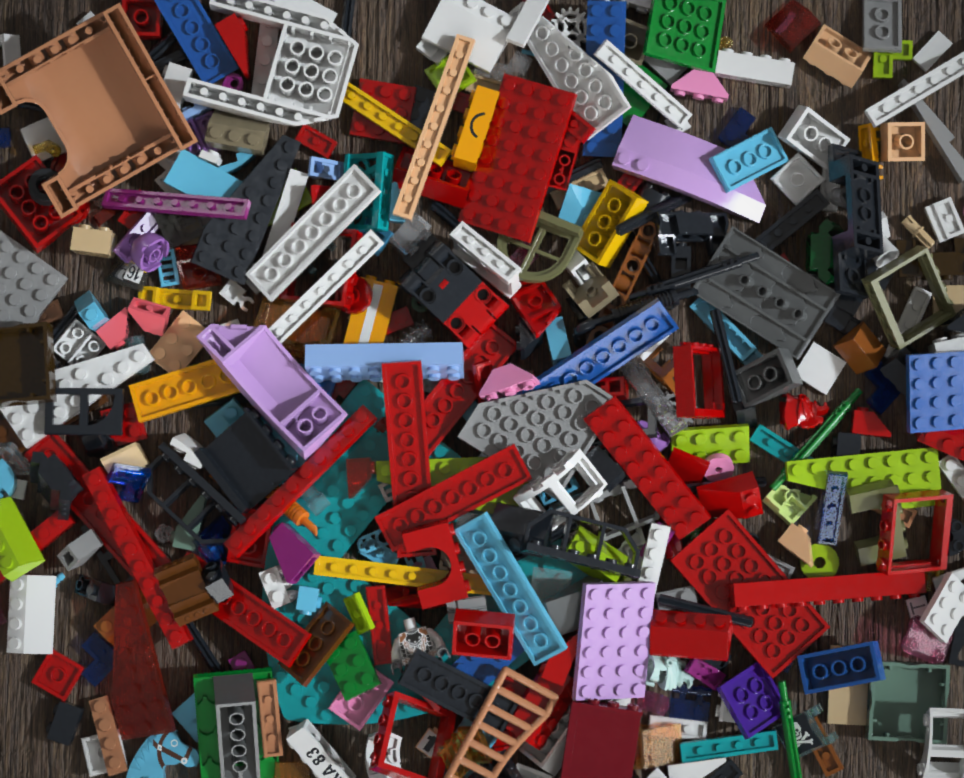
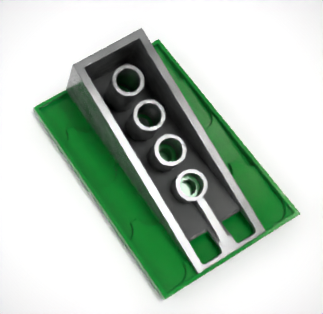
(231, 724)

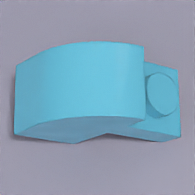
(8, 479)

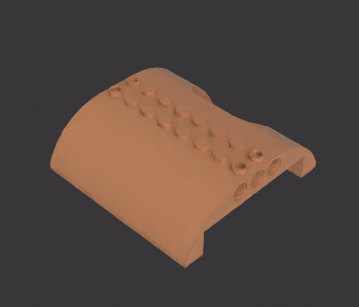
(101, 102)

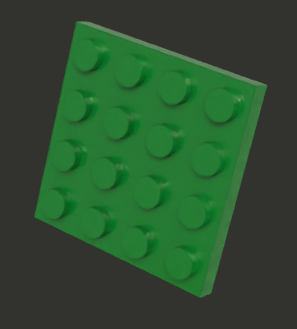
(685, 32)

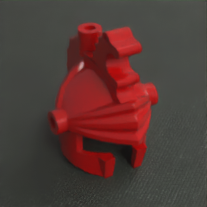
(801, 412)

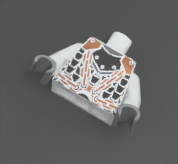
(422, 638)

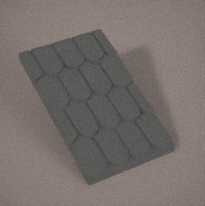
(768, 294)

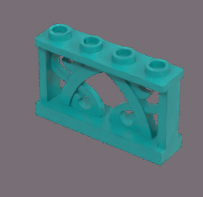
(383, 174)

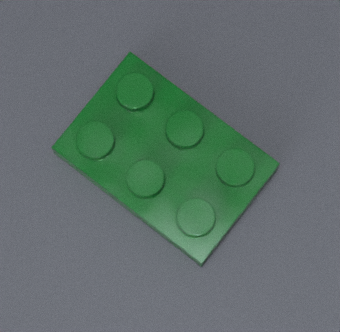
(353, 667)

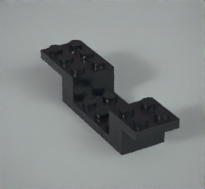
(864, 232)

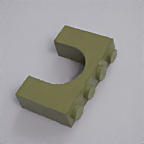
(871, 497)

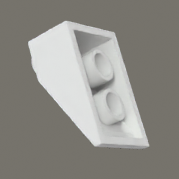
(811, 135)

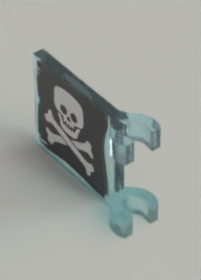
(807, 732)

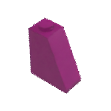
(292, 552)

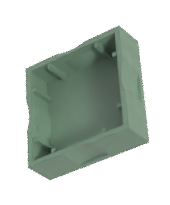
(902, 699)

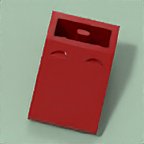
(565, 162)

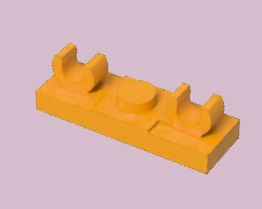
(868, 143)

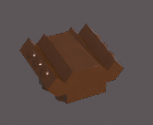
(185, 589)

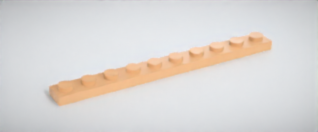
(434, 127)

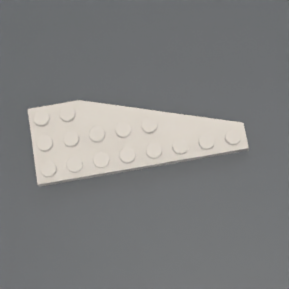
(573, 70)
(98, 372)

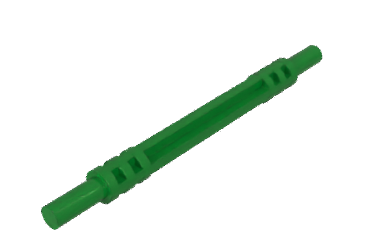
(820, 434)
(789, 731)

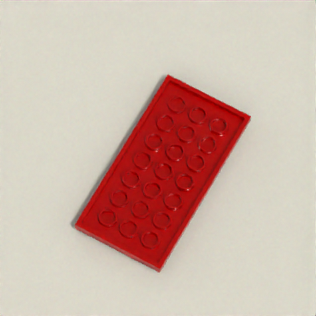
(518, 157)
(730, 555)

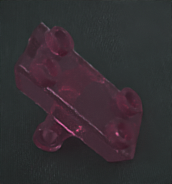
(923, 643)

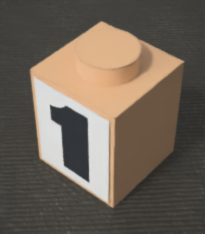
(427, 742)

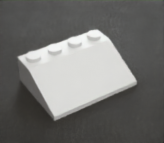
(473, 20)

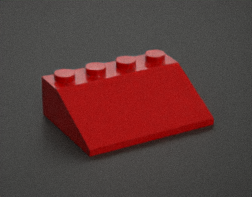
(36, 222)

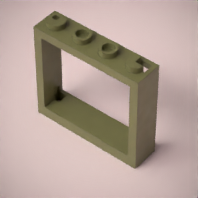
(883, 310)

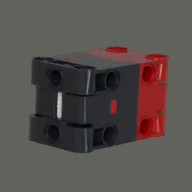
(453, 294)

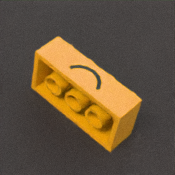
(475, 128)

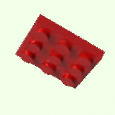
(395, 97)

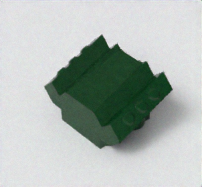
(820, 251)

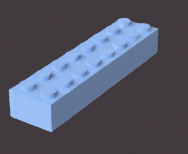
(364, 361)

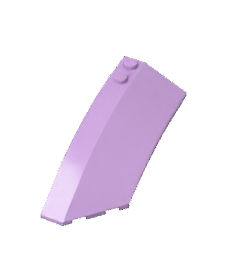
(683, 165)
(274, 384)

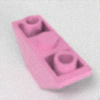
(700, 86)
(506, 382)

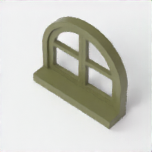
(556, 226)

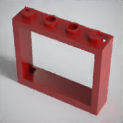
(347, 295)
(685, 382)
(939, 538)
(385, 724)

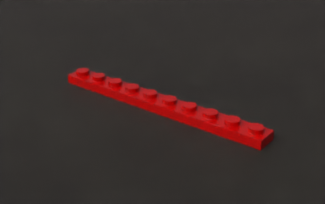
(300, 481)

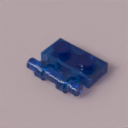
(690, 709)

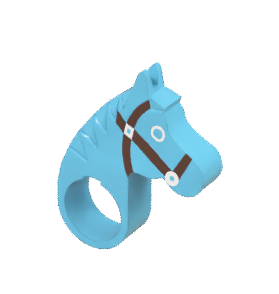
(158, 753)

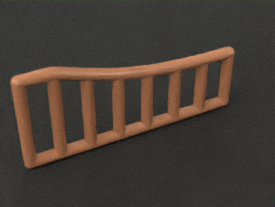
(514, 743)

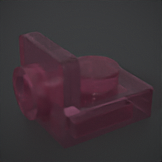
(654, 703)

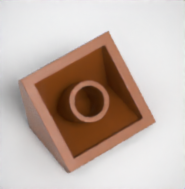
(860, 349)

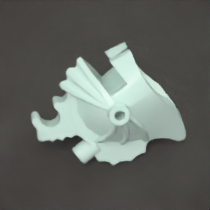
(667, 672)

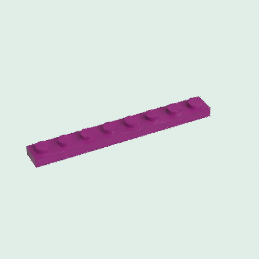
(176, 203)

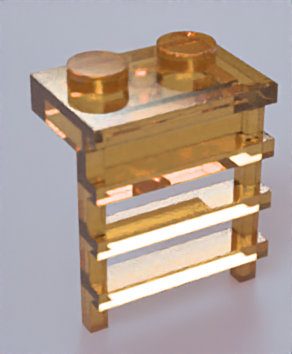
(471, 754)

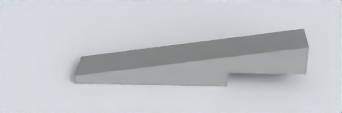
(940, 136)

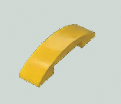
(178, 299)

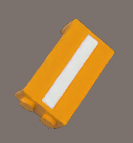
(374, 321)

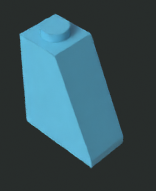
(91, 311)
(557, 341)

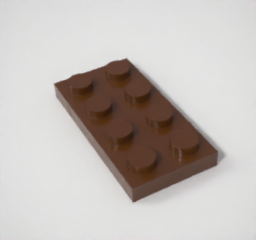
(327, 631)

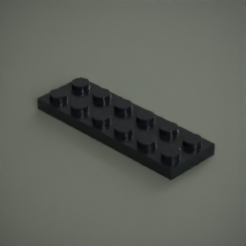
(452, 688)

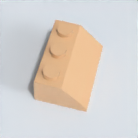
(837, 56)

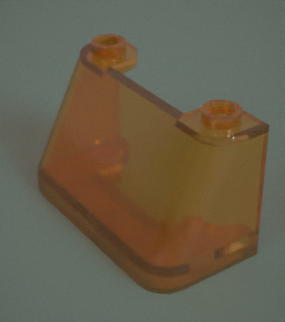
(316, 329)

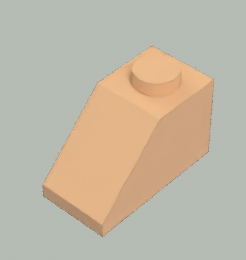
(798, 543)

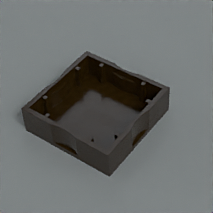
(27, 364)

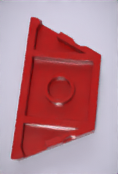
(536, 306)

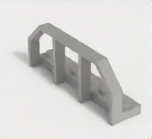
(621, 487)

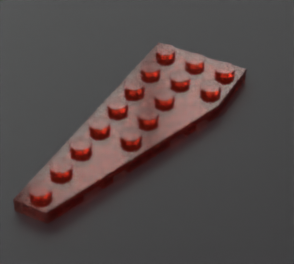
(137, 685)

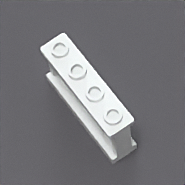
(486, 260)

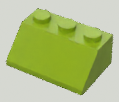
(585, 543)

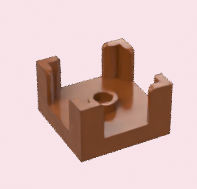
(662, 374)

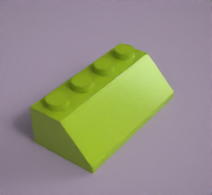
(17, 546)

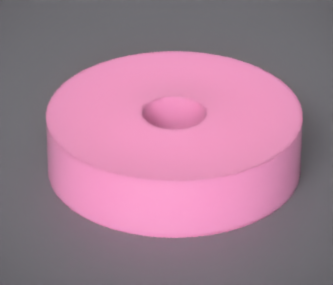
(719, 460)

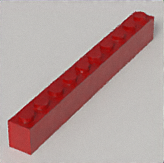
(135, 554)
(825, 588)

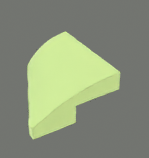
(788, 503)

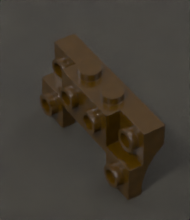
(949, 263)

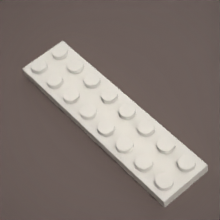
(313, 233)

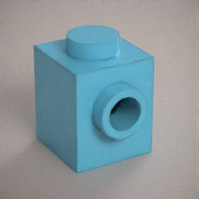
(308, 600)

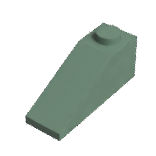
(180, 537)

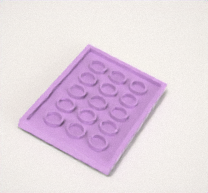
(613, 640)

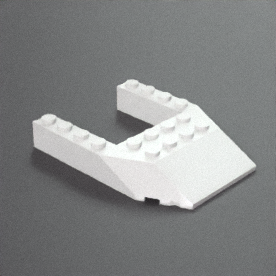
(306, 73)

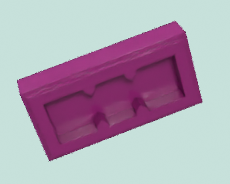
(705, 673)

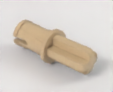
(918, 232)

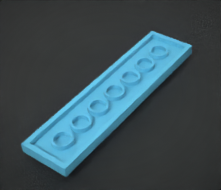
(510, 588)

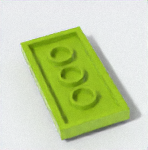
(708, 440)

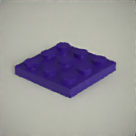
(751, 699)

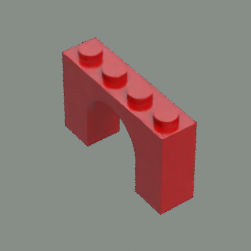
(439, 536)

